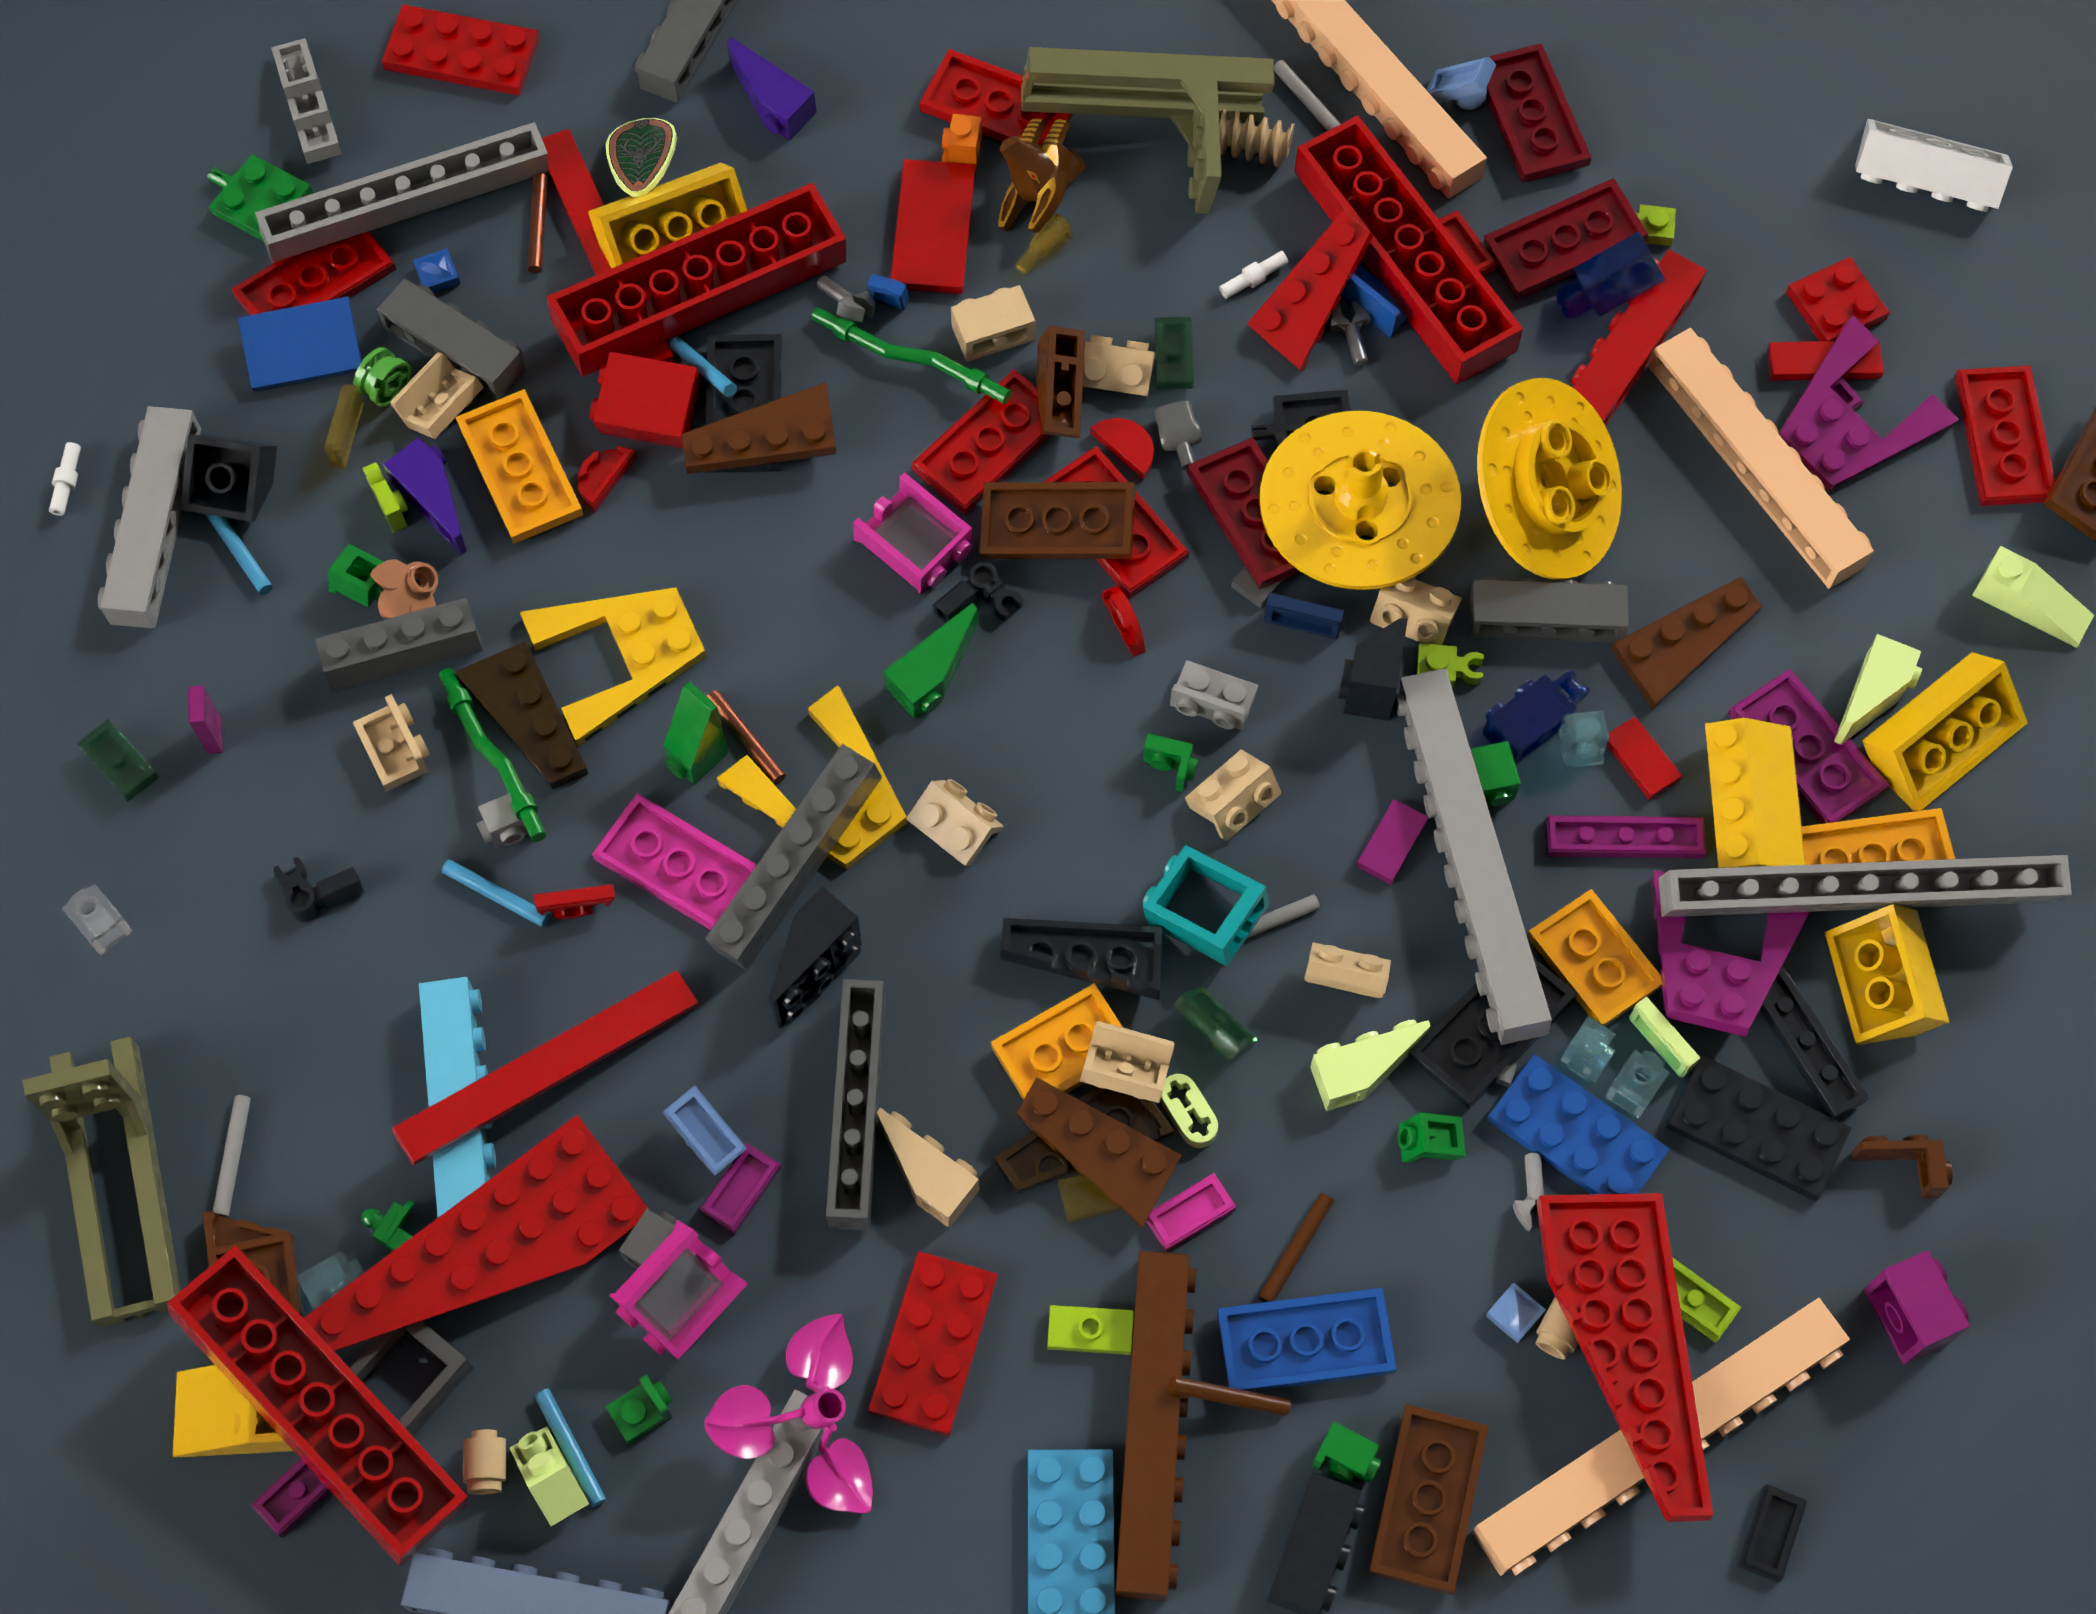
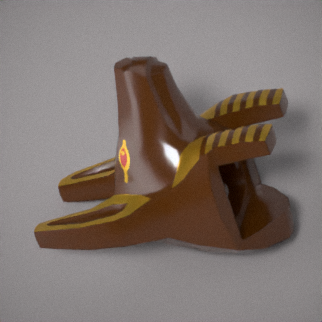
(1038, 173)

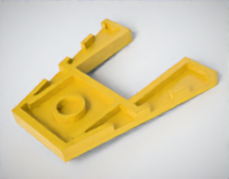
(651, 636)
(873, 823)

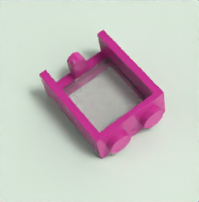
(915, 535)
(677, 1292)

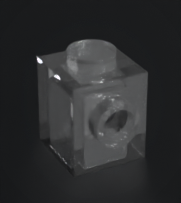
(96, 918)

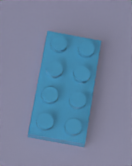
(1070, 1532)

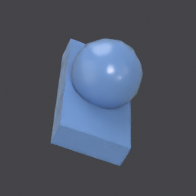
(1462, 83)
(704, 1130)

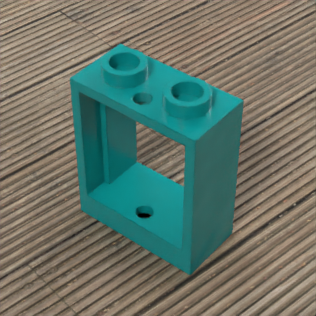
(1234, 929)

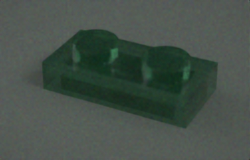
(1174, 353)
(118, 760)
(1215, 1023)

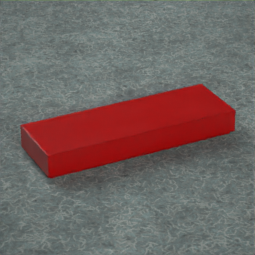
(1802, 359)

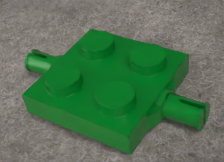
(253, 189)

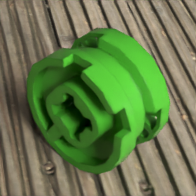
(383, 376)

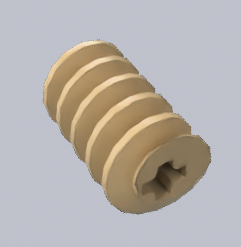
(1255, 138)

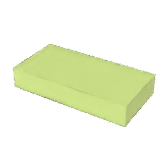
(1664, 1037)

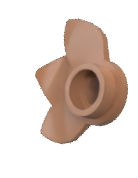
(401, 591)

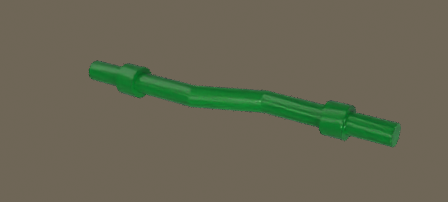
(974, 379)
(522, 802)

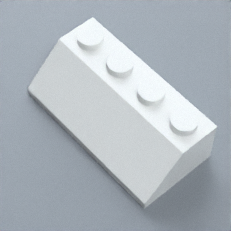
(1933, 165)

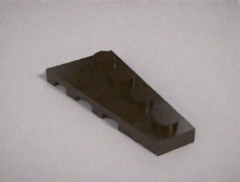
(523, 707)
(1034, 1162)

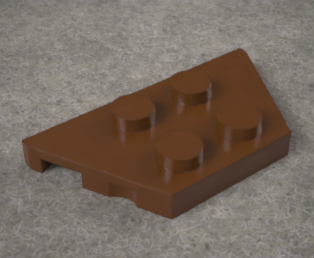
(267, 1248)

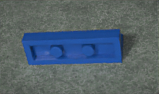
(1375, 299)

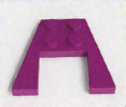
(1833, 437)
(1715, 986)

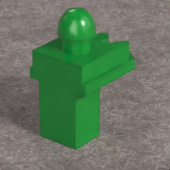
(388, 1227)

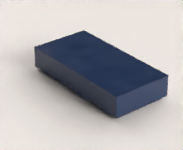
(1303, 616)

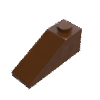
(1060, 380)

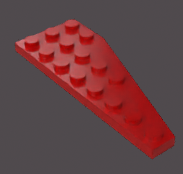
(519, 1227)
(1620, 1296)

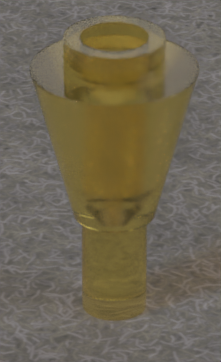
(1048, 239)

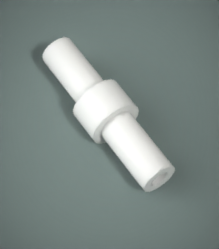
(1253, 274)
(64, 479)

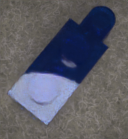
(1610, 278)
(1533, 713)

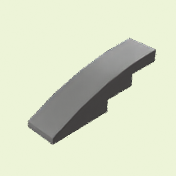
(306, 101)

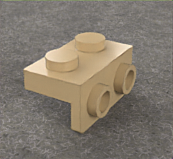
(1117, 367)
(435, 396)
(1425, 607)
(391, 746)
(1235, 793)
(954, 820)
(1347, 970)
(1127, 1061)

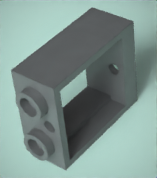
(440, 1389)

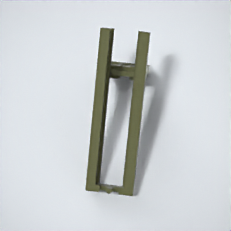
(1159, 85)
(91, 1089)

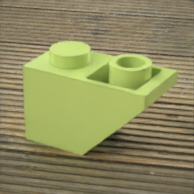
(548, 1475)

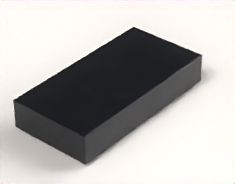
(1772, 1533)

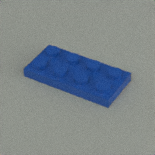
(1576, 1132)
(1306, 1340)

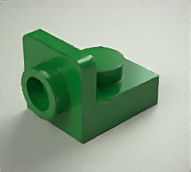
(1171, 754)
(1431, 1137)
(641, 1409)

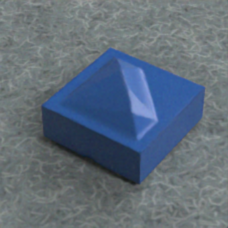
(437, 271)
(888, 291)

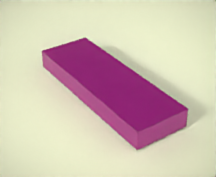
(290, 1498)

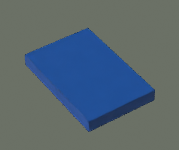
(300, 343)

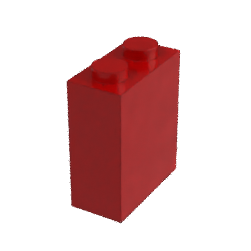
(645, 399)

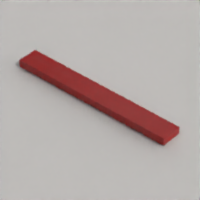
(578, 197)
(544, 1068)

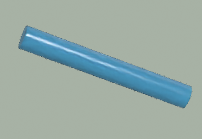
(705, 369)
(241, 554)
(494, 892)
(570, 1448)

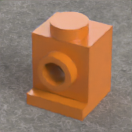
(962, 140)

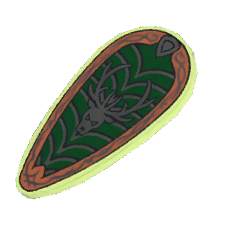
(640, 154)

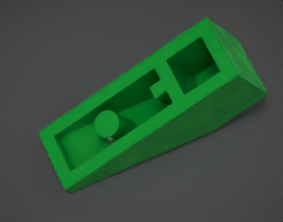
(926, 671)
(694, 736)

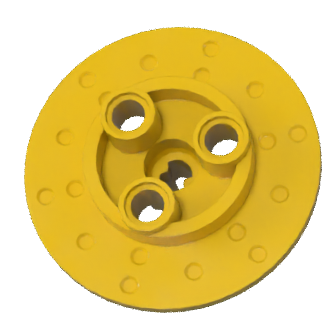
(1353, 460)
(1549, 478)

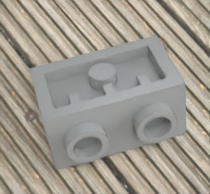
(1213, 696)

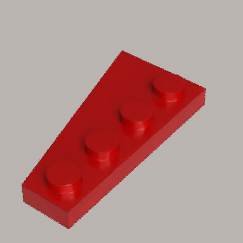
(1304, 300)

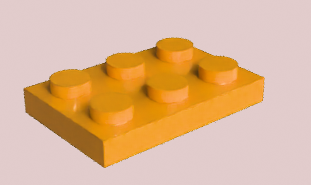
(1595, 958)
(1054, 1042)

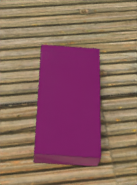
(205, 719)
(1392, 842)
(740, 1189)

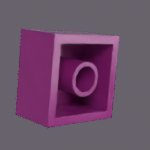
(1917, 1306)

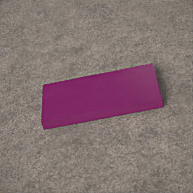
(1830, 776)

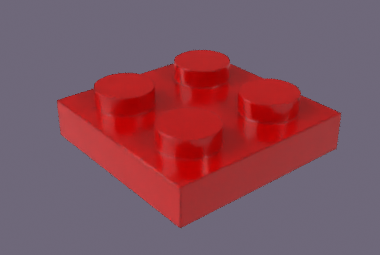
(1834, 296)

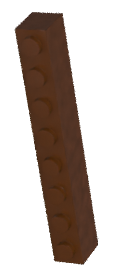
(1153, 1426)

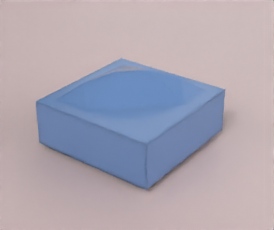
(1515, 1312)

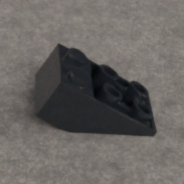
(817, 945)

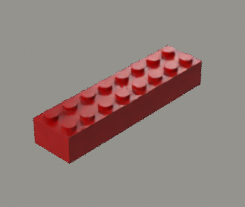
(1410, 250)
(697, 278)
(317, 1405)

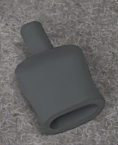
(1178, 430)

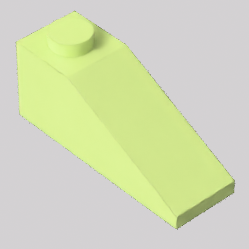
(2033, 597)
(1880, 684)

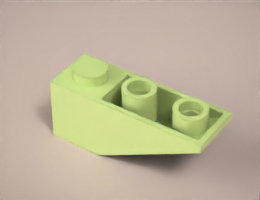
(1356, 1069)

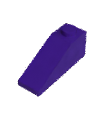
(777, 97)
(423, 481)

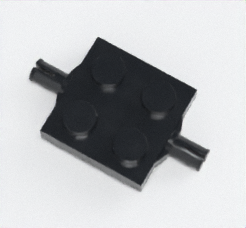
(1296, 410)

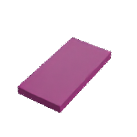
(673, 861)

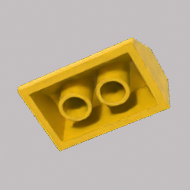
(1886, 975)

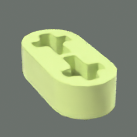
(1196, 1105)

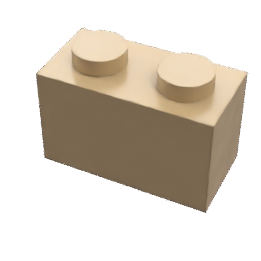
(993, 323)

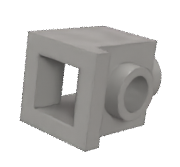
(500, 823)

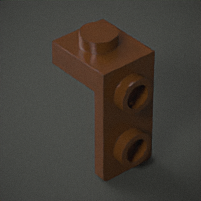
(1933, 1170)

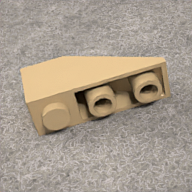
(933, 1178)

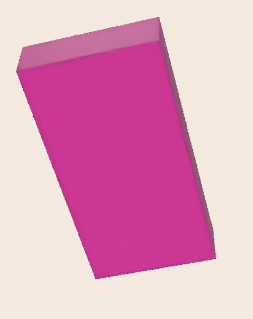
(1190, 1212)

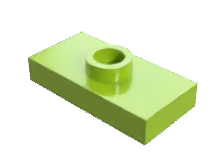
(1090, 1329)

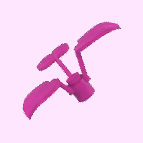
(743, 1423)

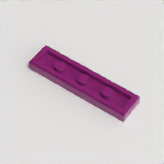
(1625, 837)

